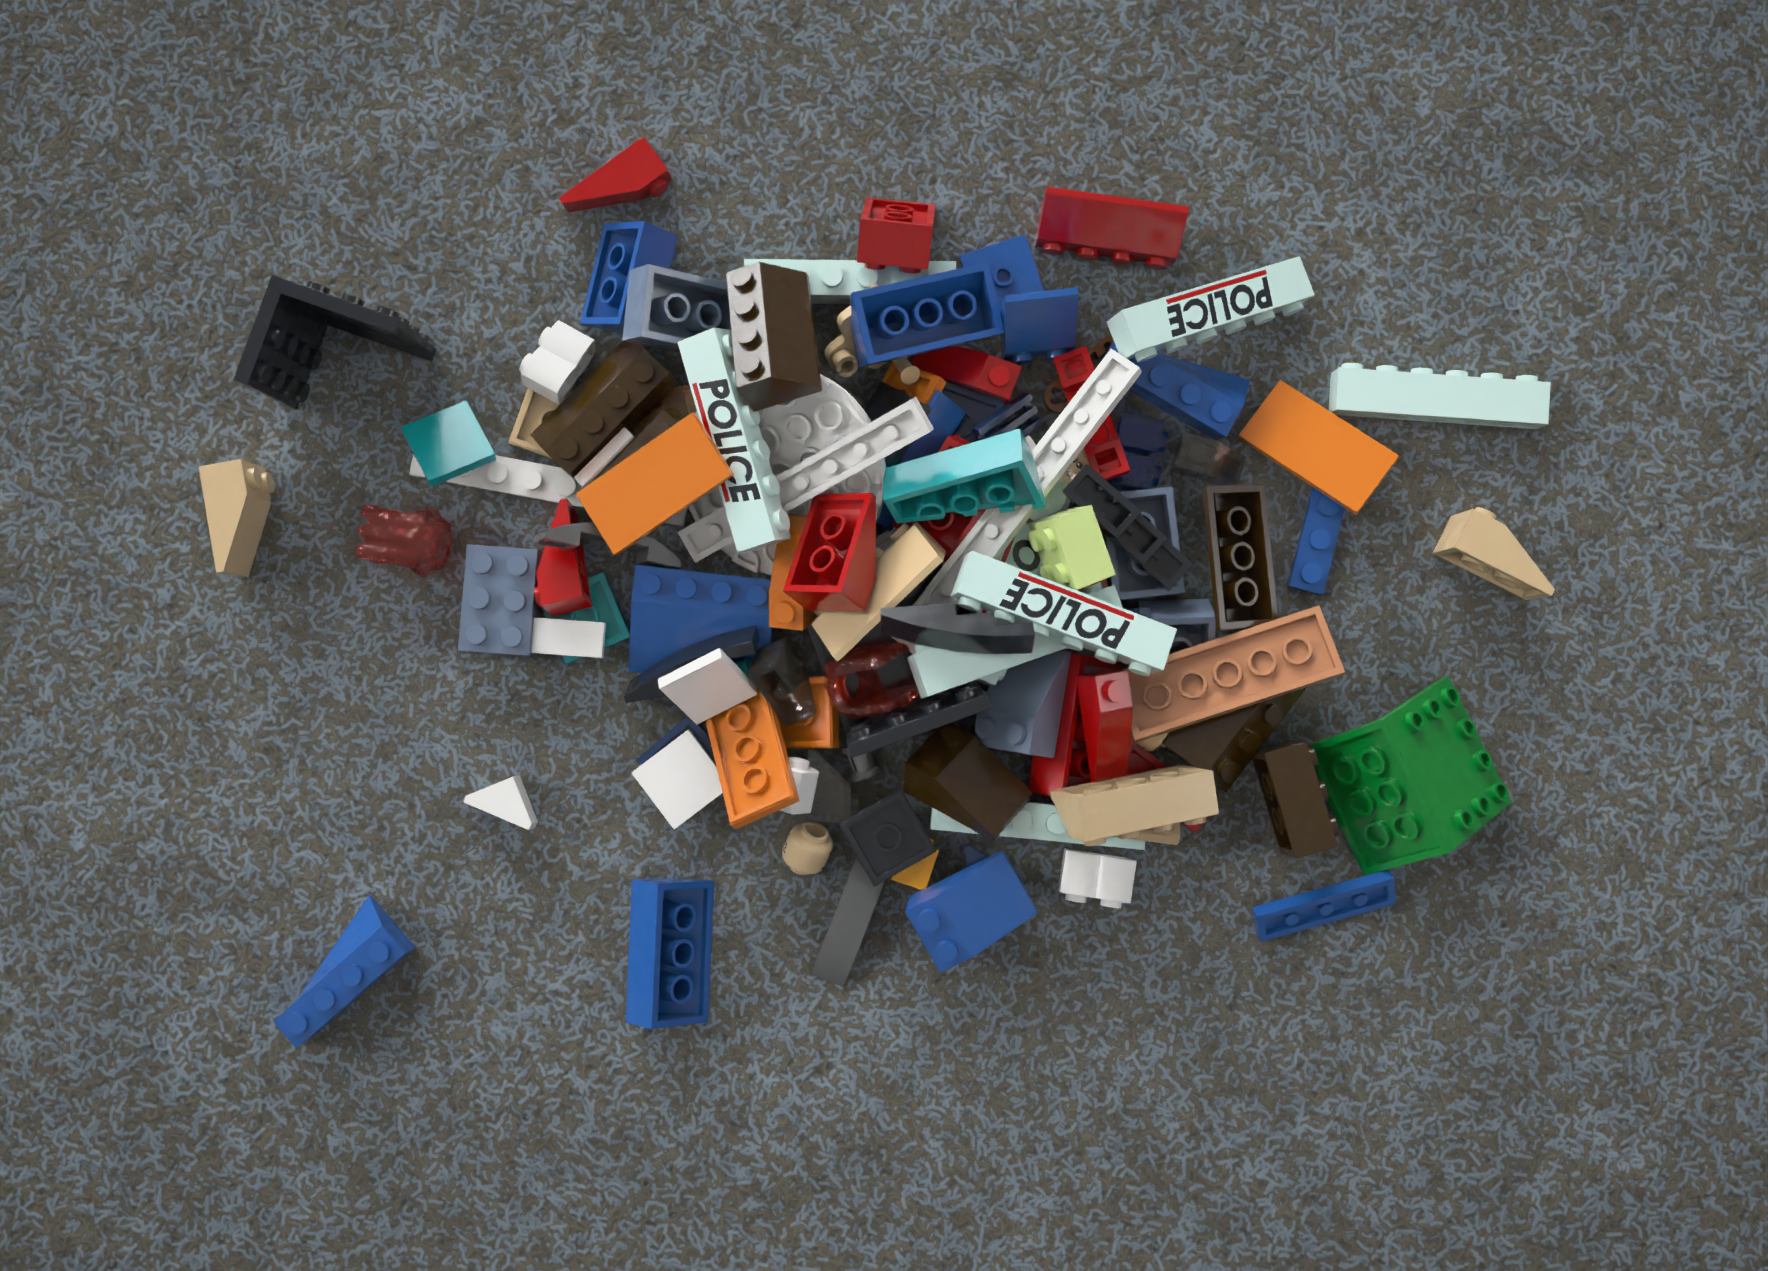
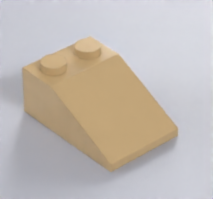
(236, 512)
(1491, 552)

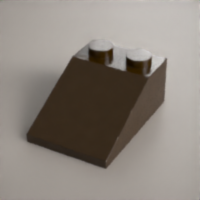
(965, 781)

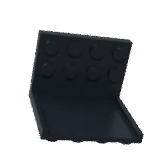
(292, 327)
(920, 715)

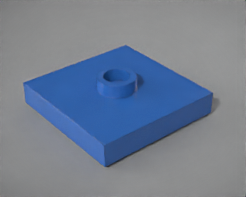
(1010, 267)

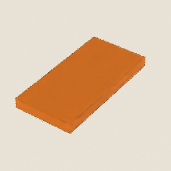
(1318, 447)
(654, 483)
(751, 761)

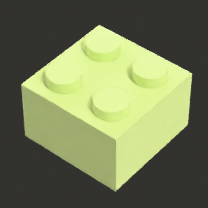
(1071, 547)

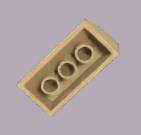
(896, 575)
(1136, 803)

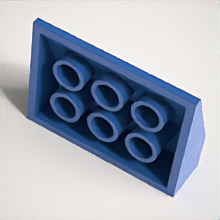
(688, 607)

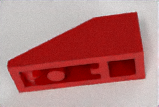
(623, 179)
(971, 370)
(563, 573)
(1106, 721)

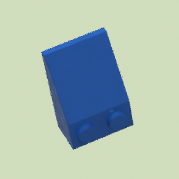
(1039, 324)
(969, 910)

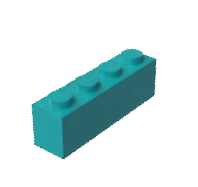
(964, 480)

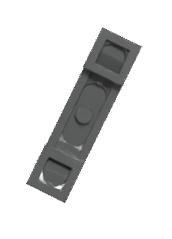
(568, 537)
(847, 927)

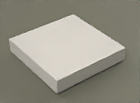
(707, 686)
(680, 779)

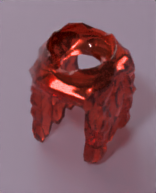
(405, 538)
(870, 695)

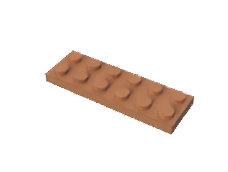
(1234, 673)

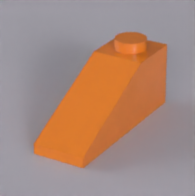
(783, 610)

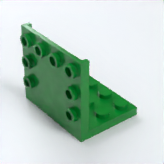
(1410, 781)

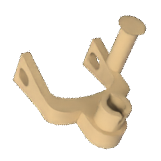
(843, 358)

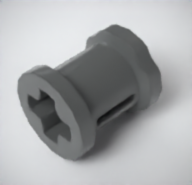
(862, 766)

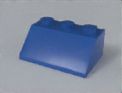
(620, 250)

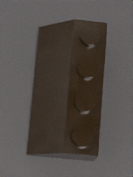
(772, 334)
(610, 398)
(1240, 556)
(1231, 739)

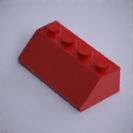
(1110, 227)
(1070, 760)

